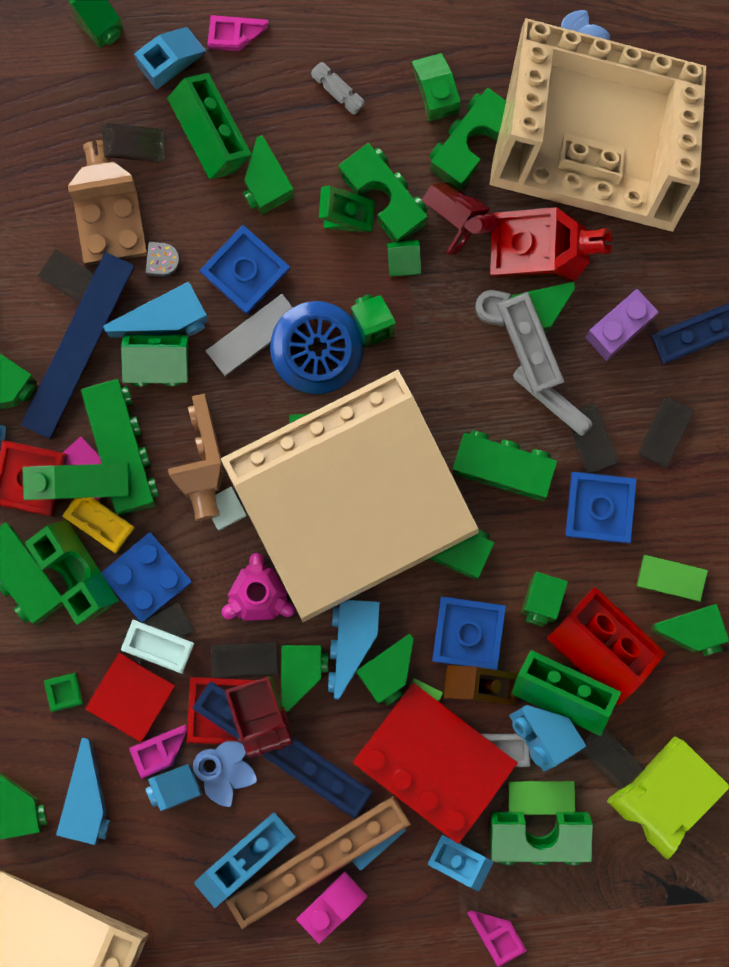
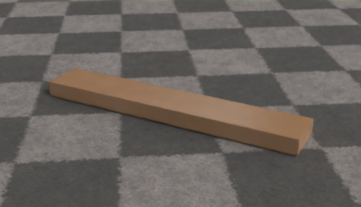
(318, 862)

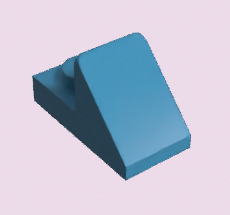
(460, 863)

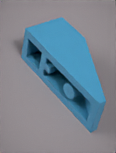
(169, 314)
(85, 803)
(244, 860)

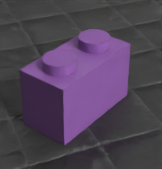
(621, 324)

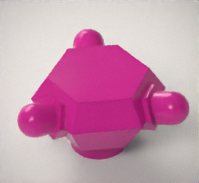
(257, 594)

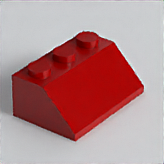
(606, 644)

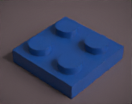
(244, 269)
(600, 507)
(146, 578)
(468, 633)

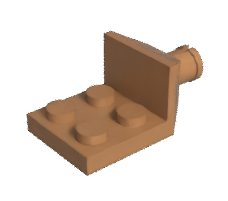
(106, 209)
(202, 478)

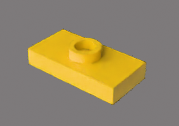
(99, 522)

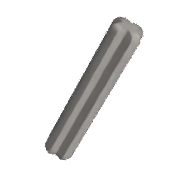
(557, 405)

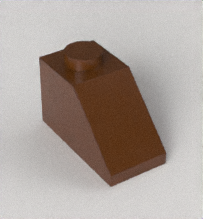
(480, 685)

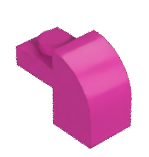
(332, 907)

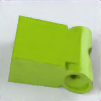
(670, 795)

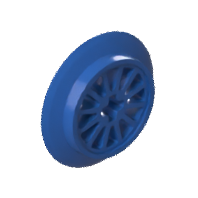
(295, 375)

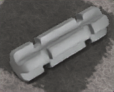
(337, 88)

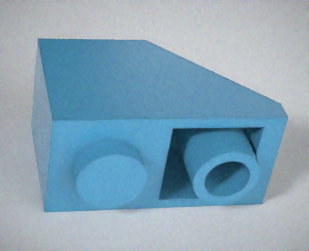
(168, 55)
(547, 735)
(173, 788)

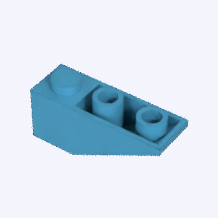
(356, 634)

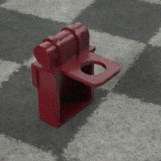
(462, 211)
(259, 717)

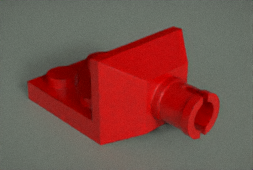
(544, 244)

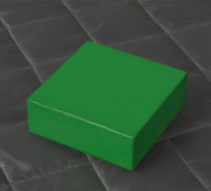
(404, 258)
(63, 692)

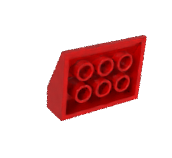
(435, 763)

